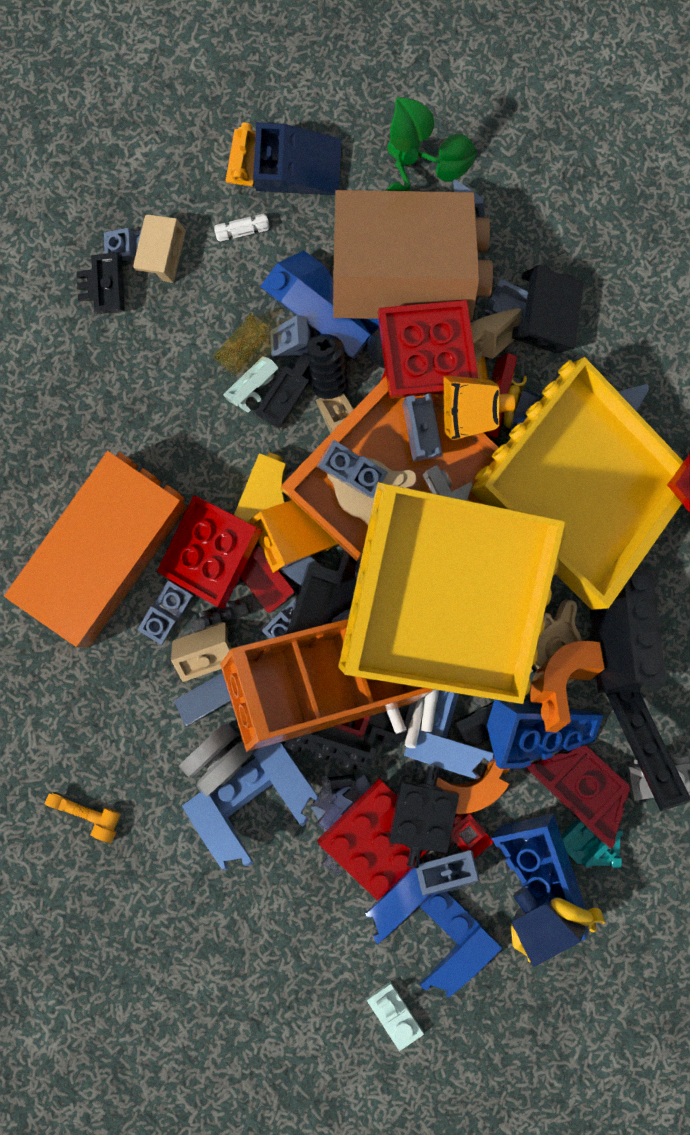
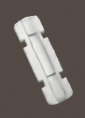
(241, 227)

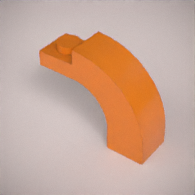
(573, 661)
(480, 792)

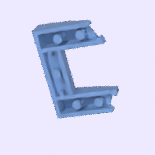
(444, 752)
(210, 814)

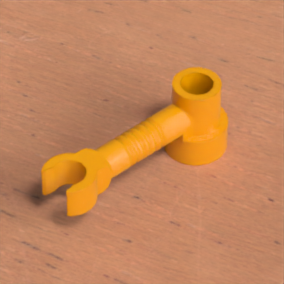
(103, 822)

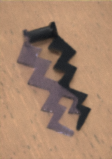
(332, 810)

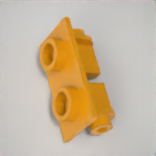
(241, 158)

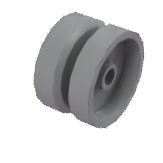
(216, 759)

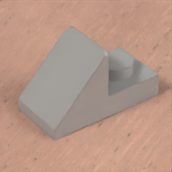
(440, 482)

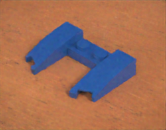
(474, 943)

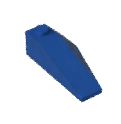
(307, 290)
(521, 737)

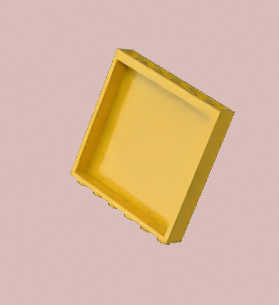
(595, 467)
(451, 594)

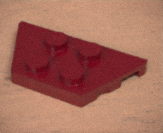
(585, 789)

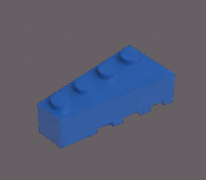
(540, 858)

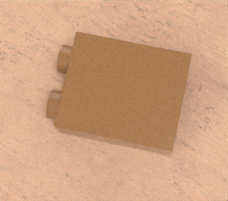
(407, 251)

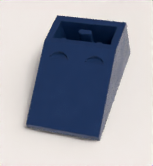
(295, 160)

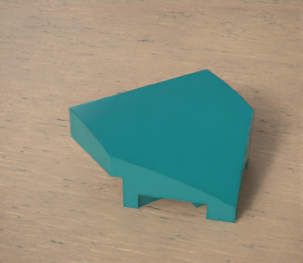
(588, 849)

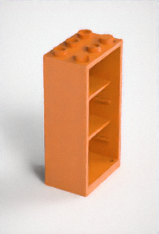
(97, 549)
(295, 687)

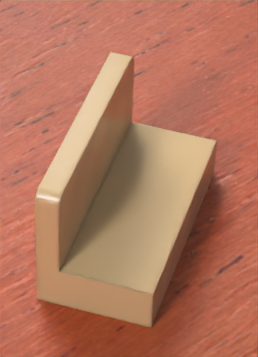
(160, 246)
(200, 652)

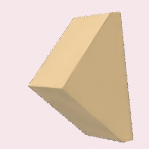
(334, 410)

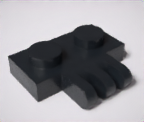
(103, 283)
(207, 619)

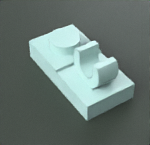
(259, 374)
(395, 1016)

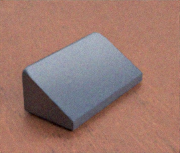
(203, 699)

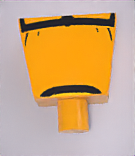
(473, 406)

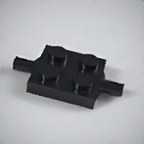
(423, 817)

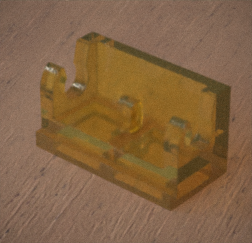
(242, 344)

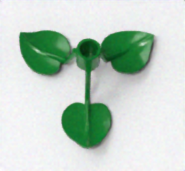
(415, 123)

